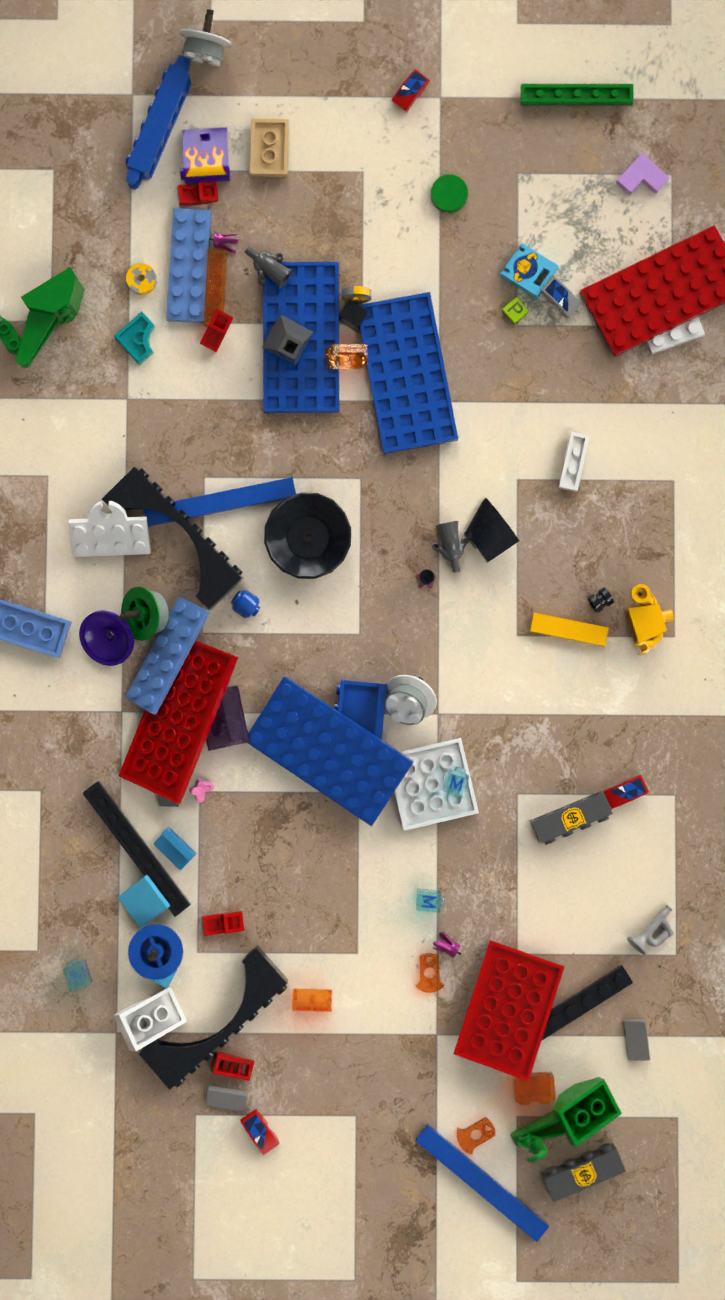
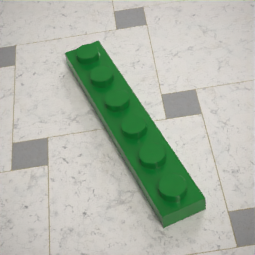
(576, 95)

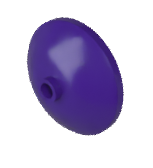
(99, 641)

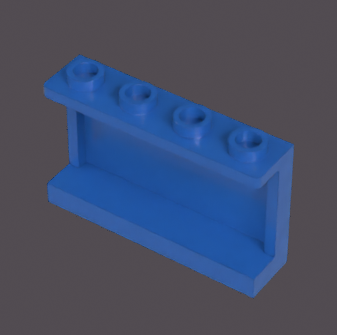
(363, 704)

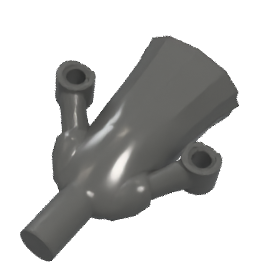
(270, 266)
(452, 549)

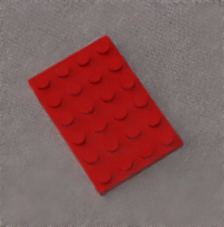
(509, 1010)

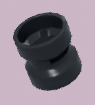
(600, 600)

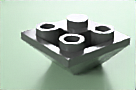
(287, 340)

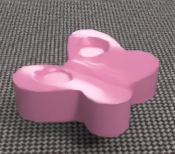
(200, 789)

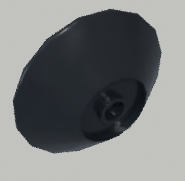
(305, 515)

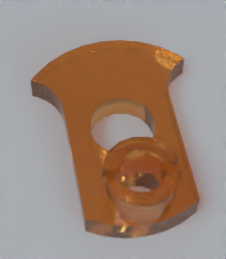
(429, 984)
(464, 1135)

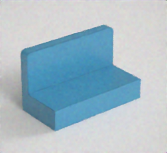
(174, 848)

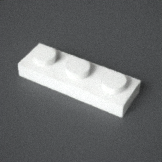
(676, 336)
(574, 461)

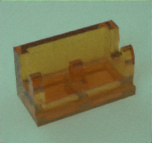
(346, 356)
(312, 1000)

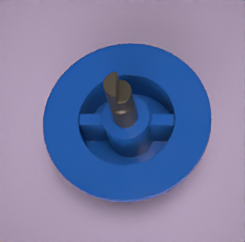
(155, 951)

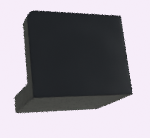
(352, 315)

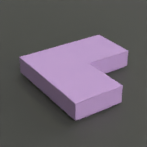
(642, 171)

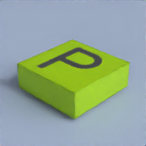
(515, 310)

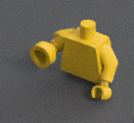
(648, 621)

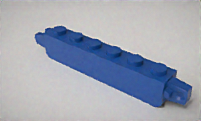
(159, 122)

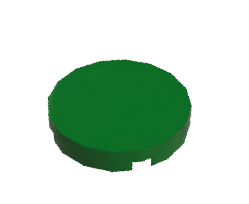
(449, 193)

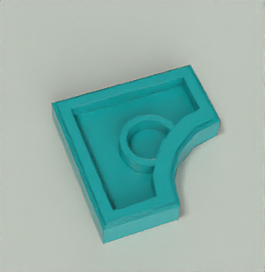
(135, 337)

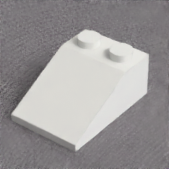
(149, 1019)

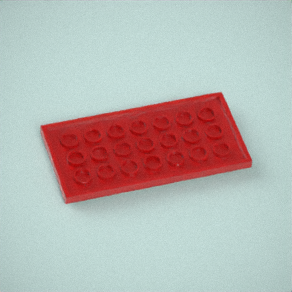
(659, 291)
(172, 740)

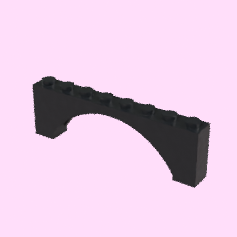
(217, 574)
(175, 1060)

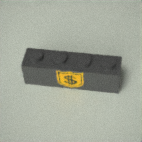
(571, 817)
(583, 1171)

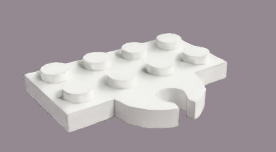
(109, 533)

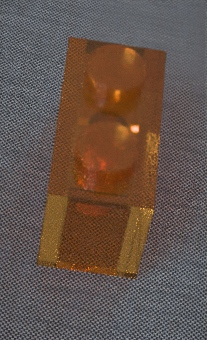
(538, 1089)

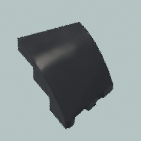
(490, 532)

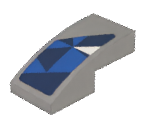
(561, 296)

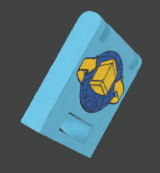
(525, 268)

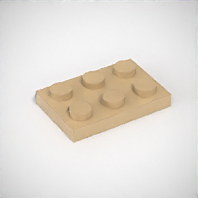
(269, 147)

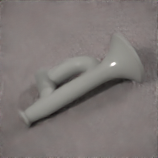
(640, 941)

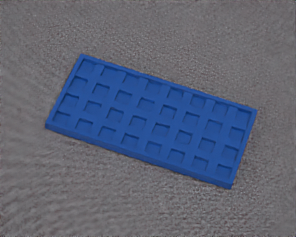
(313, 302)
(407, 373)
(328, 751)

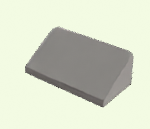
(637, 1039)
(226, 1098)

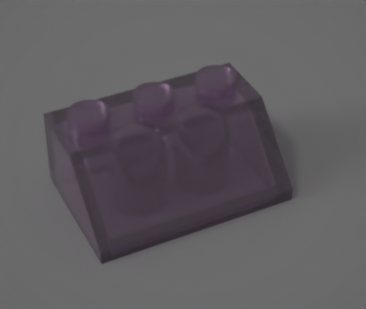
(229, 723)

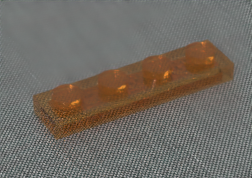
(215, 283)

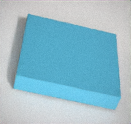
(143, 901)

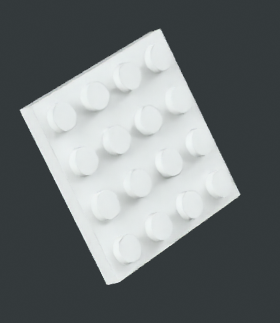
(421, 793)

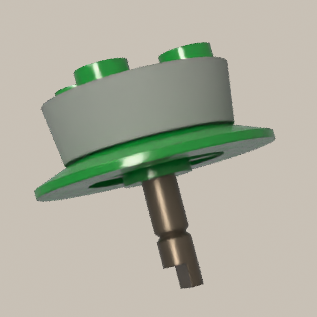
(144, 612)

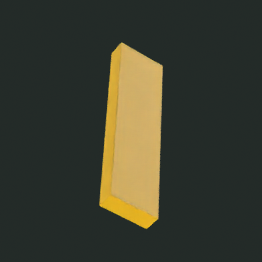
(569, 629)

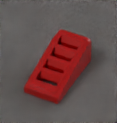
(229, 1073)

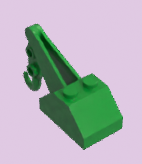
(48, 305)
(577, 1114)

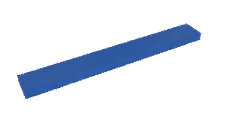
(227, 500)
(482, 1183)

